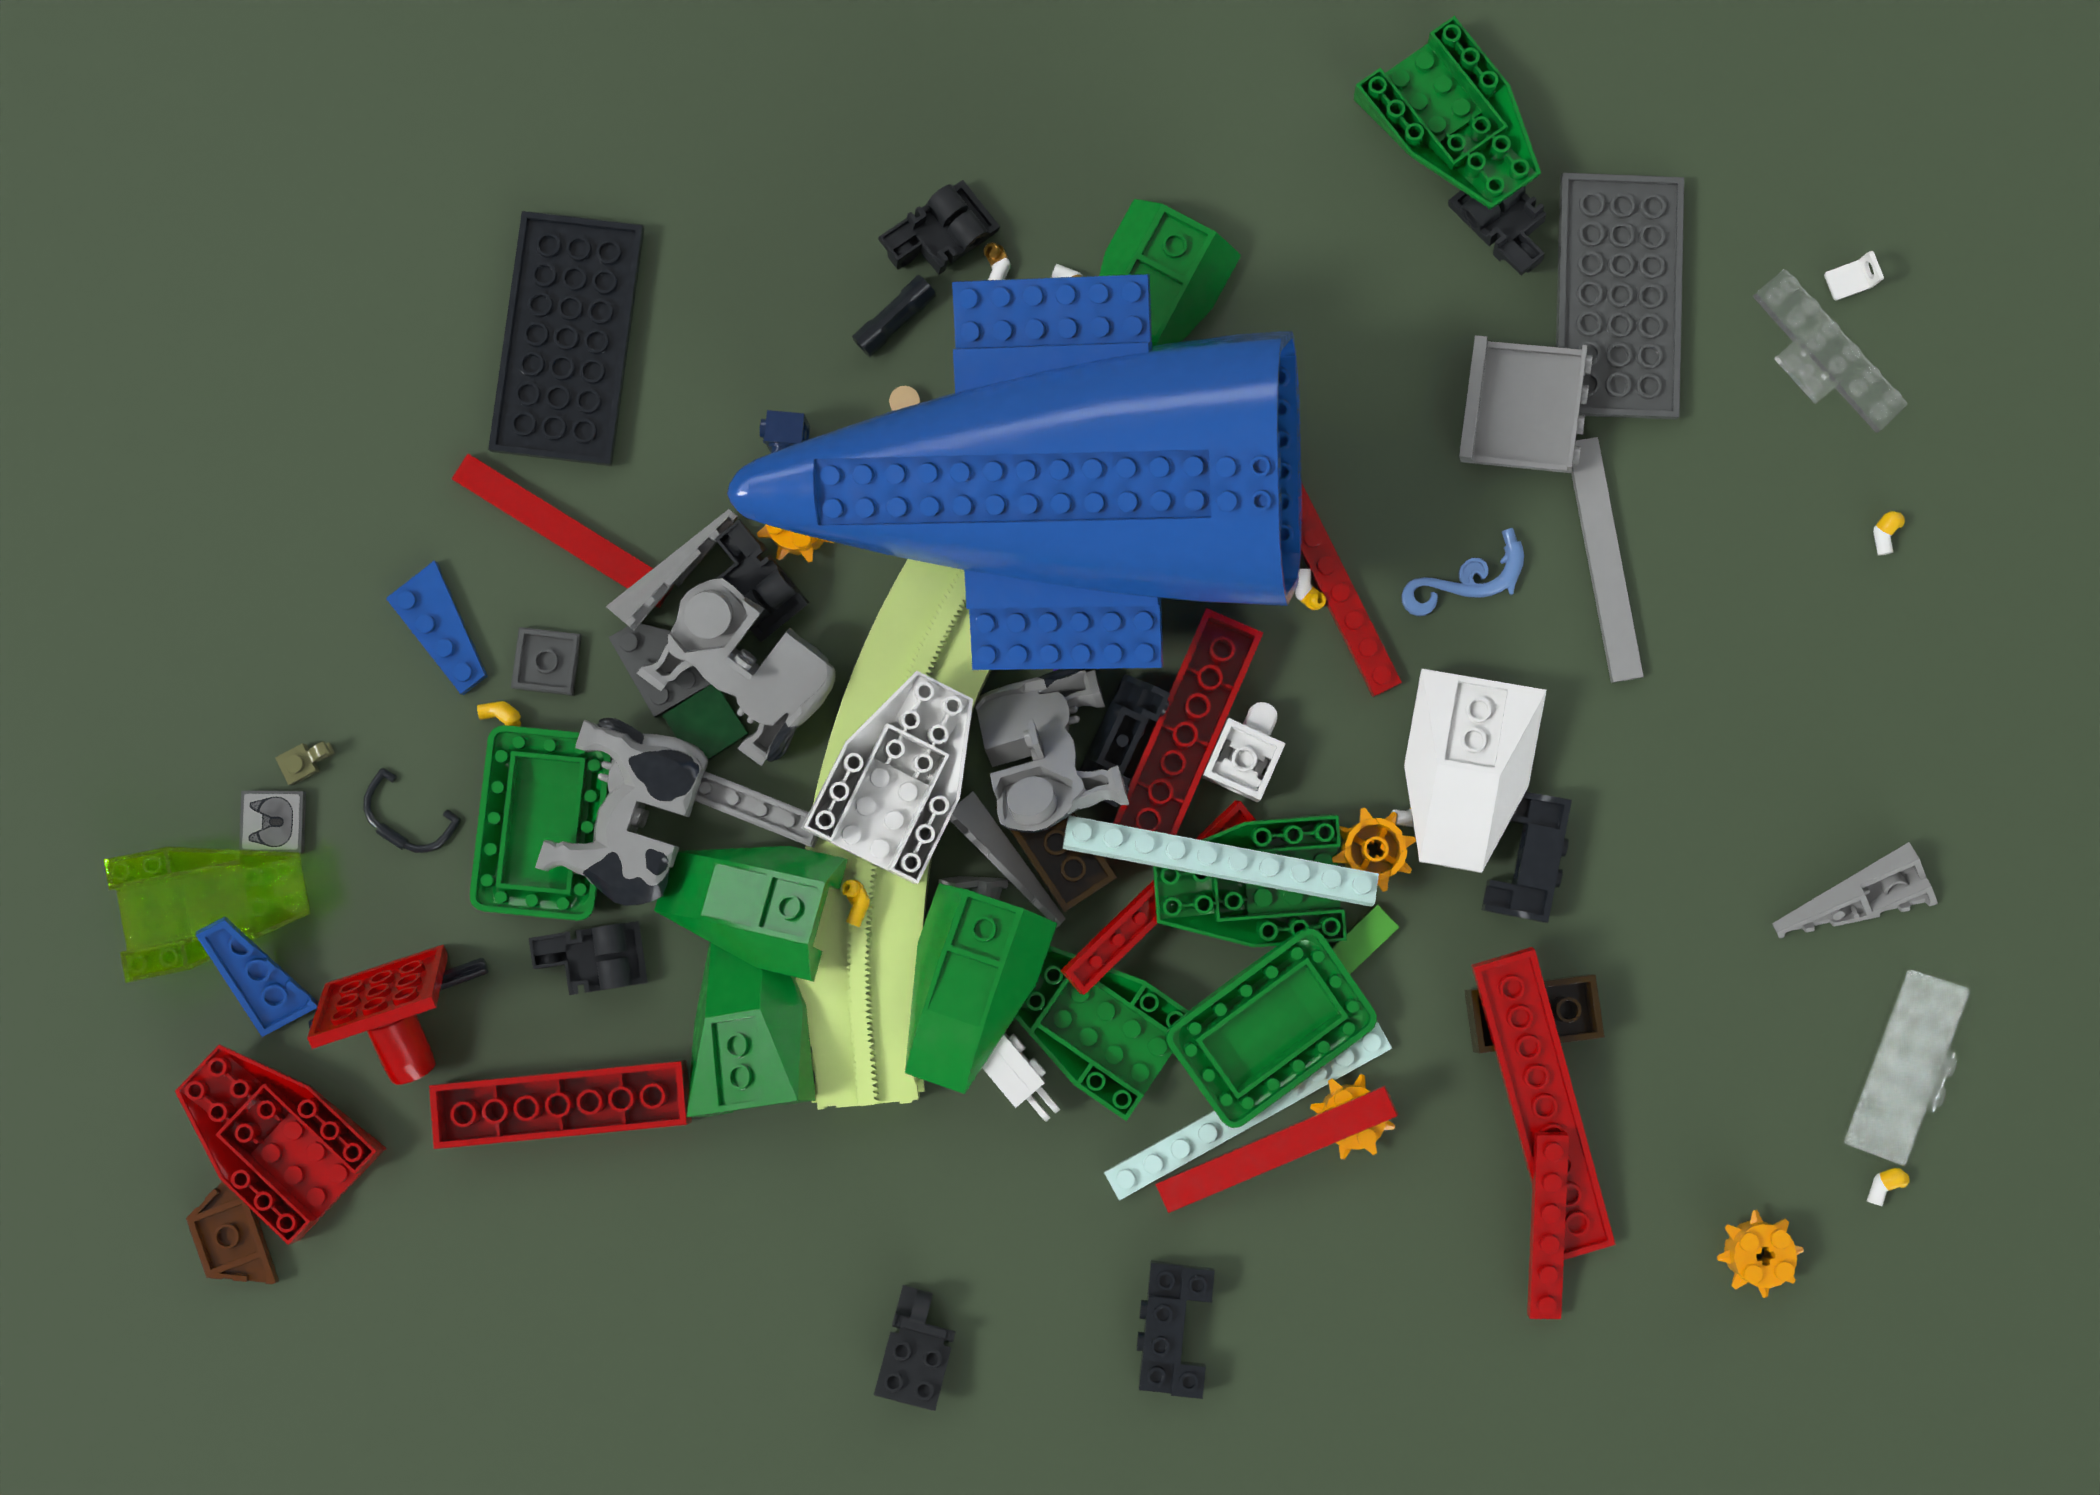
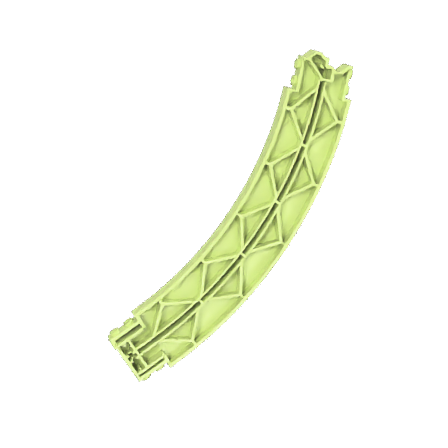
(867, 973)

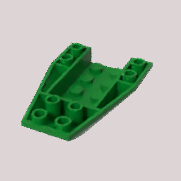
(1184, 264)
(755, 902)
(970, 982)
(1104, 1040)

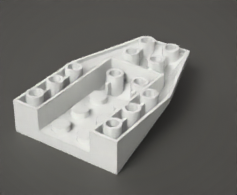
(1468, 764)
(897, 779)

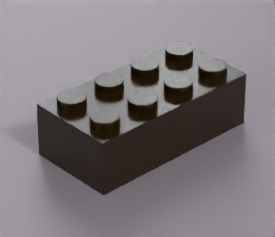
(1067, 873)
(1573, 1005)

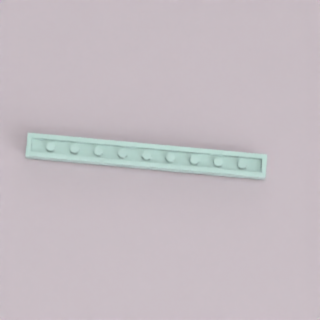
(1220, 861)
(1211, 1131)

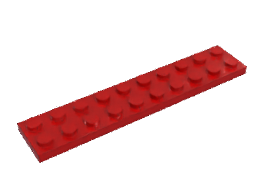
(1541, 1086)

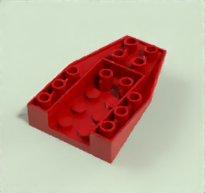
(274, 1140)

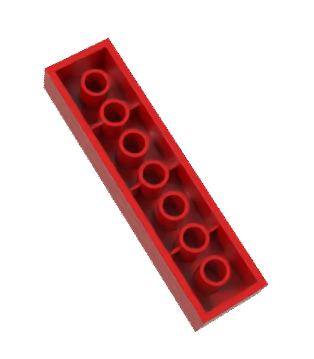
(1191, 724)
(559, 1104)

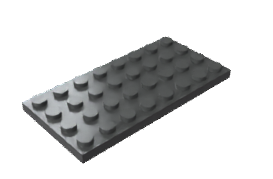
(1623, 289)

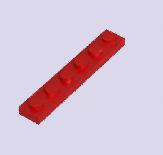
(1548, 1225)

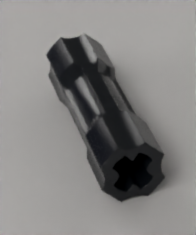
(894, 315)

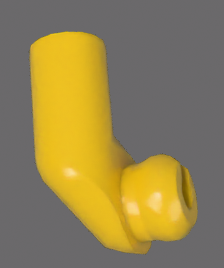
(502, 710)
(858, 899)

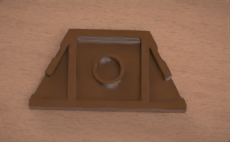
(230, 1239)

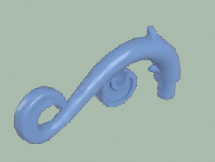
(1468, 588)

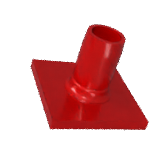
(385, 1006)

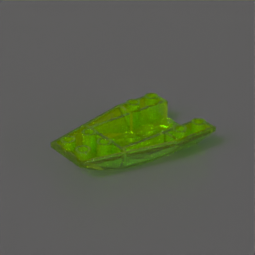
(181, 889)

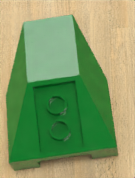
(1454, 115)
(1252, 912)
(748, 1040)

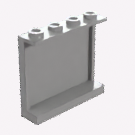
(1524, 406)

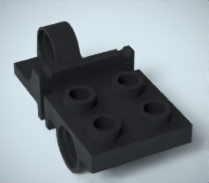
(1506, 226)
(940, 230)
(759, 580)
(598, 957)
(916, 1356)

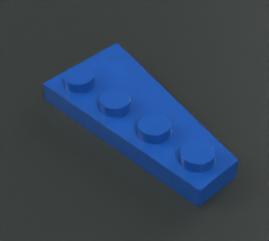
(433, 618)
(257, 981)

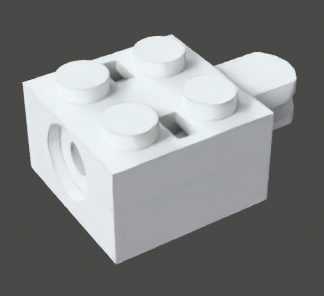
(1246, 753)
(1017, 1075)

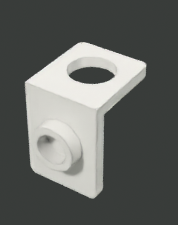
(1854, 277)

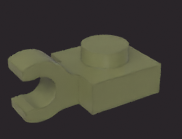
(301, 761)

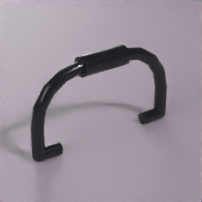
(393, 836)

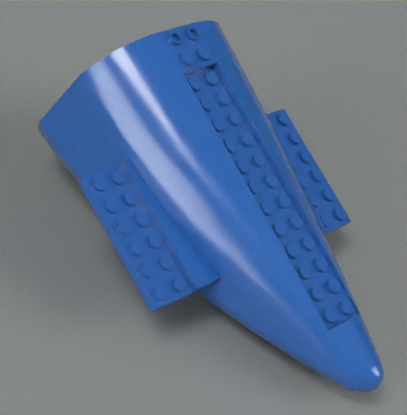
(1068, 473)

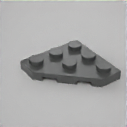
(645, 647)

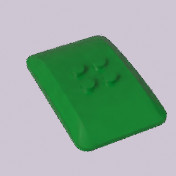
(533, 793)
(1271, 1027)

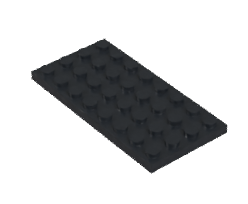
(566, 338)

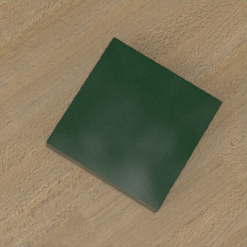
(706, 722)

